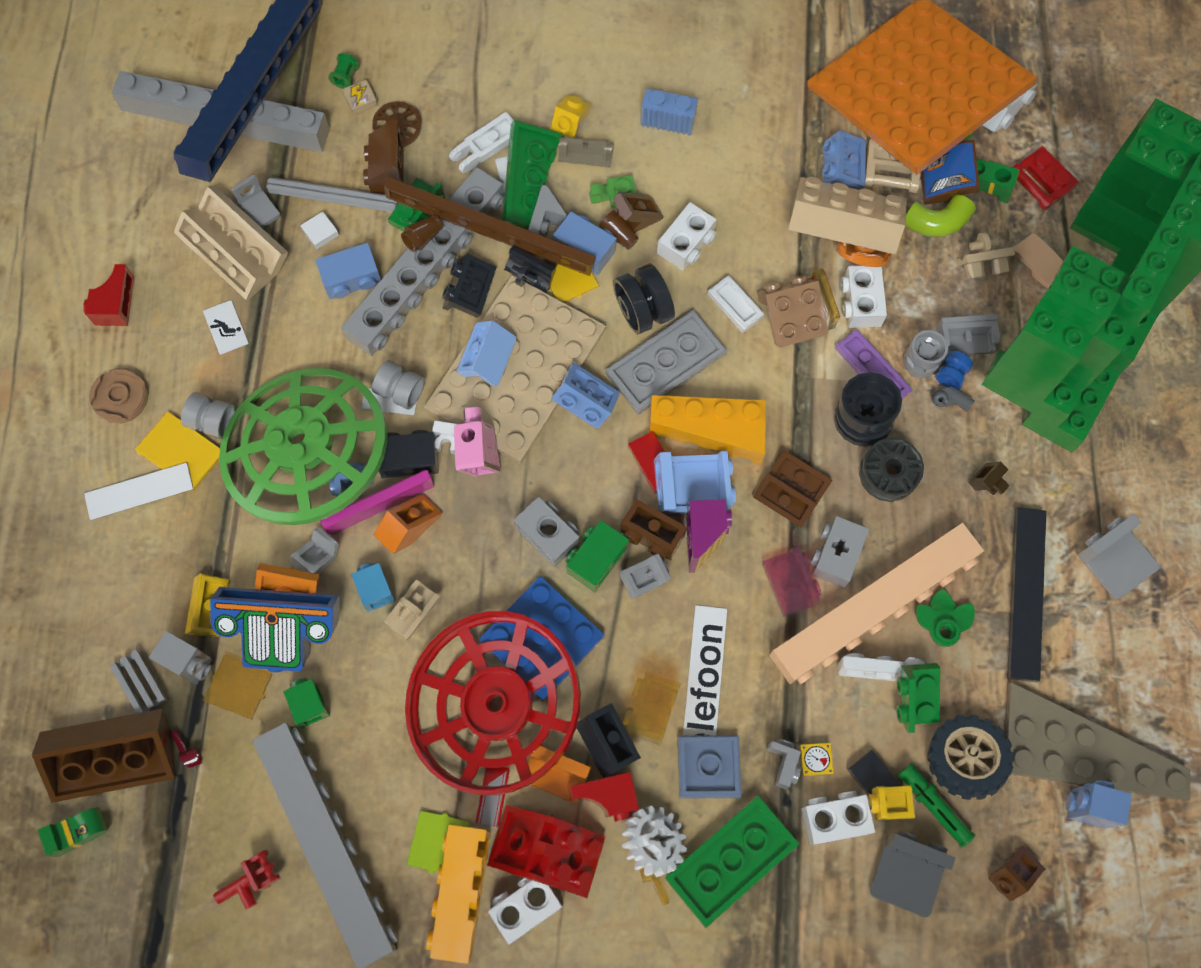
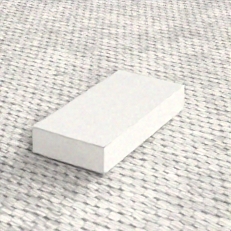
(735, 304)

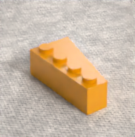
(712, 424)
(459, 894)

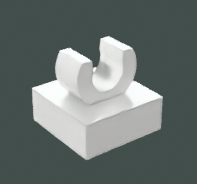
(444, 433)

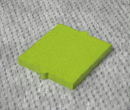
(428, 840)

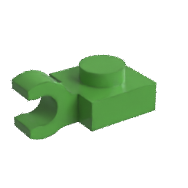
(601, 193)

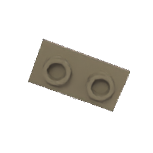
(585, 151)

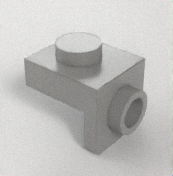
(316, 553)
(645, 576)
(788, 770)

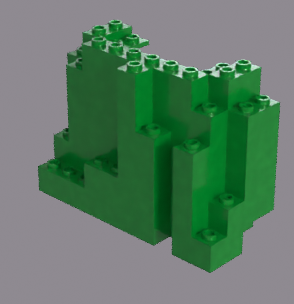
(1100, 312)

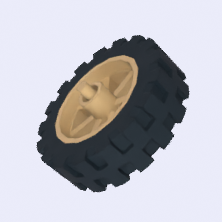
(983, 732)

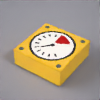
(816, 759)

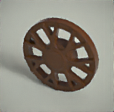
(403, 123)

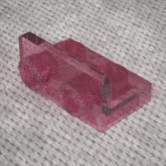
(792, 581)

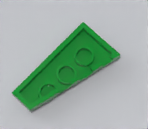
(528, 165)

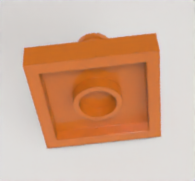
(285, 579)

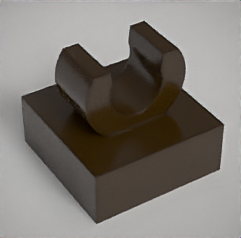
(990, 478)

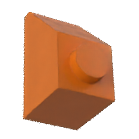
(406, 523)

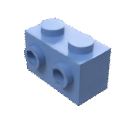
(1099, 805)

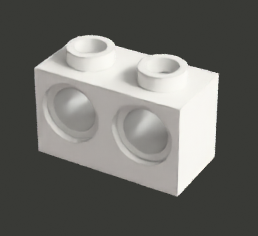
(682, 234)
(870, 297)
(839, 826)
(529, 915)

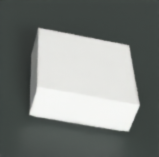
(319, 230)

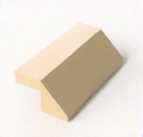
(231, 243)

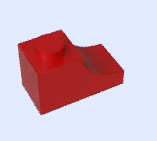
(112, 300)
(612, 794)

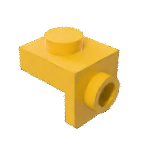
(569, 114)
(892, 803)

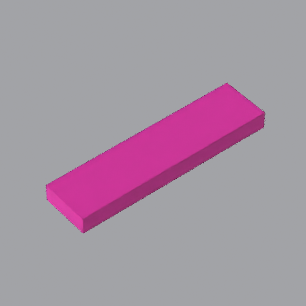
(378, 502)

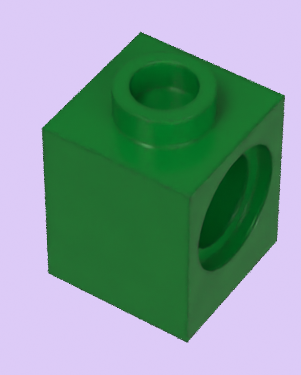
(306, 702)

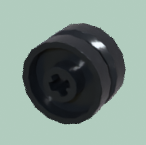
(644, 298)

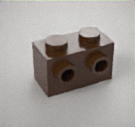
(653, 530)

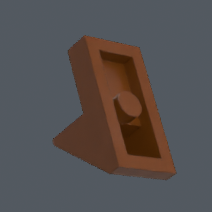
(637, 210)

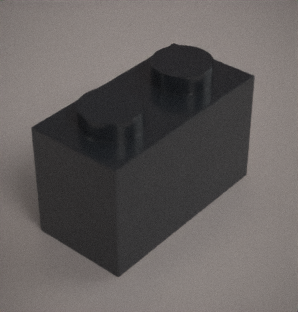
(409, 454)
(607, 740)

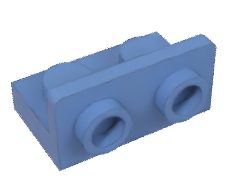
(844, 160)
(586, 396)

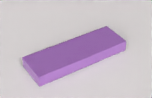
(866, 358)

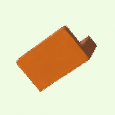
(561, 776)

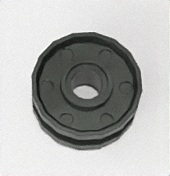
(903, 458)

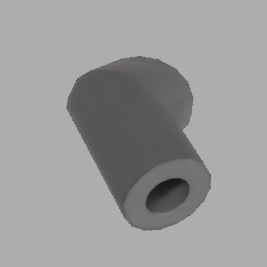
(952, 396)

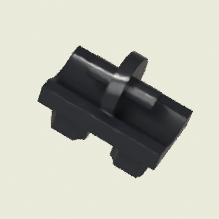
(530, 269)

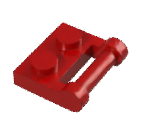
(1048, 174)

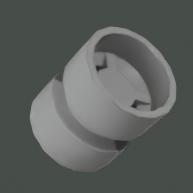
(925, 353)
(394, 383)
(204, 413)

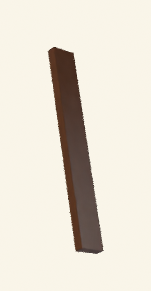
(489, 226)

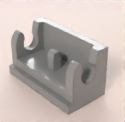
(970, 333)

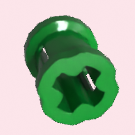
(344, 70)

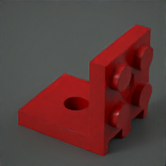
(546, 850)

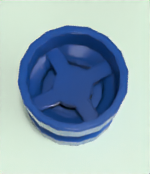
(955, 367)

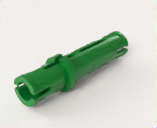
(936, 805)

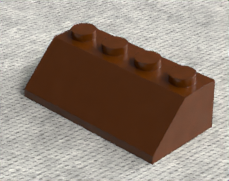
(105, 755)

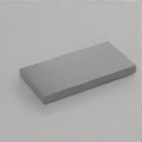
(665, 361)

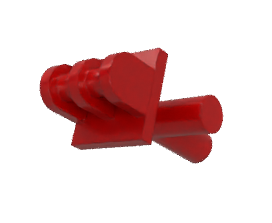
(258, 874)

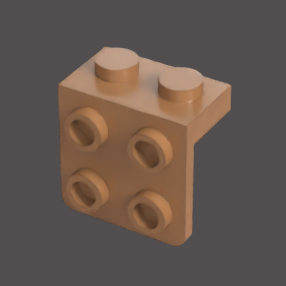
(794, 310)

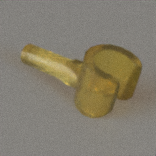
(657, 885)

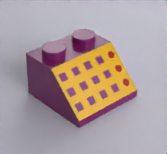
(706, 526)

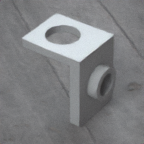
(255, 202)

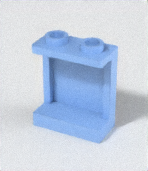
(691, 479)

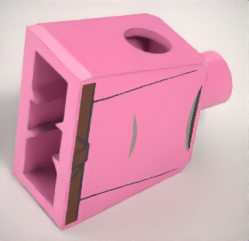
(475, 445)

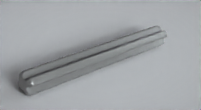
(330, 194)

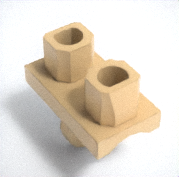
(998, 258)
(412, 610)

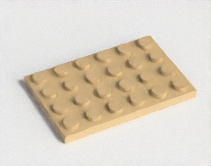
(546, 345)

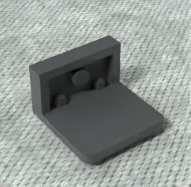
(910, 873)

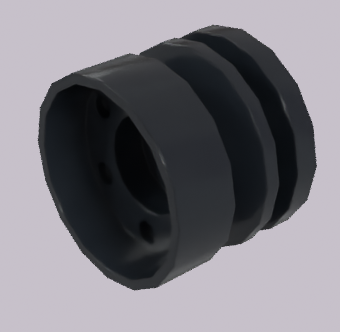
(870, 396)

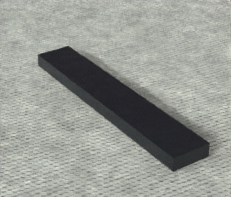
(1027, 595)

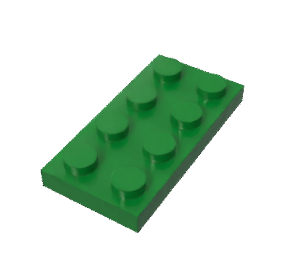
(731, 861)

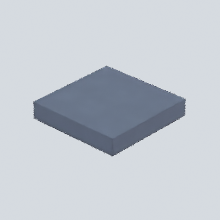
(709, 767)

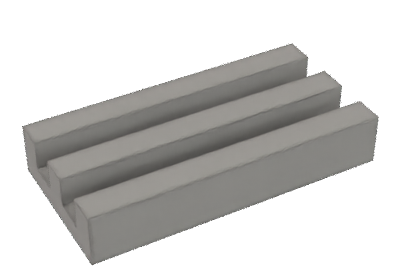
(126, 662)

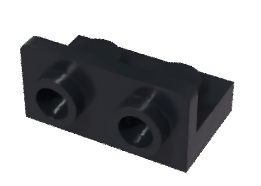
(469, 285)

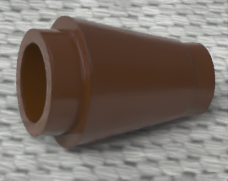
(620, 229)
(421, 233)

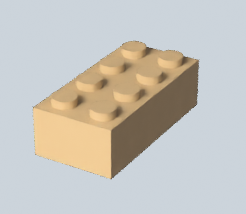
(848, 215)

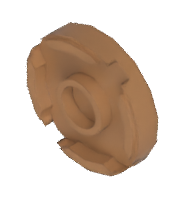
(118, 396)

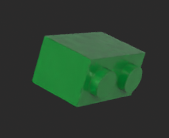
(597, 555)

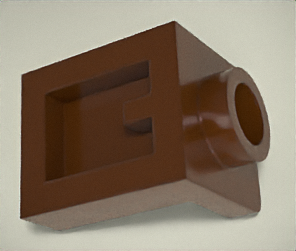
(1017, 874)

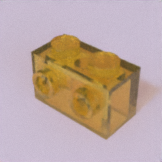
(652, 708)

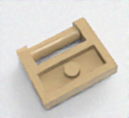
(880, 159)

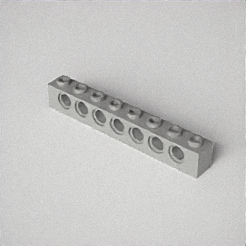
(369, 338)

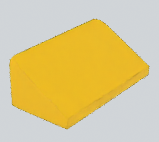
(199, 610)

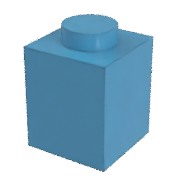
(372, 586)

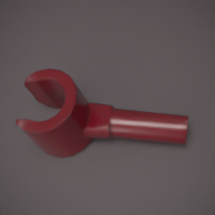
(188, 757)

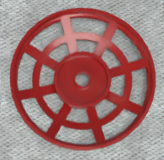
(477, 697)

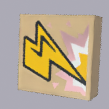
(359, 97)

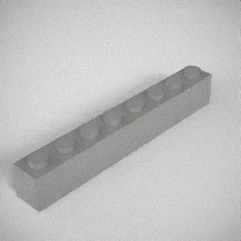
(183, 103)
(325, 845)

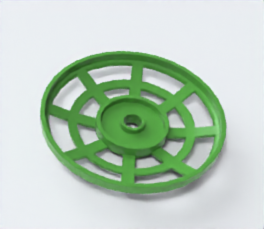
(306, 454)

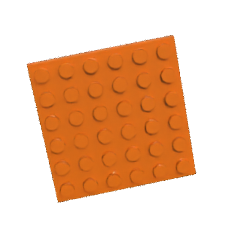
(921, 84)

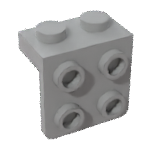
(1119, 557)

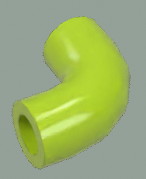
(940, 222)

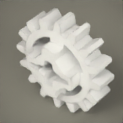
(654, 841)

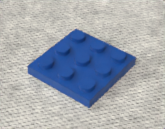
(559, 616)

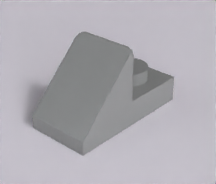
(546, 213)

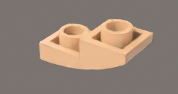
(1039, 258)

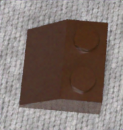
(384, 156)

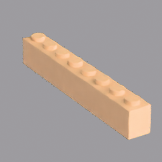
(875, 604)

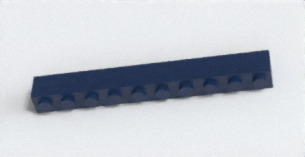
(243, 88)

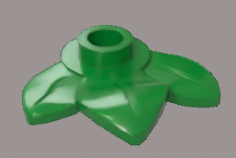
(945, 614)

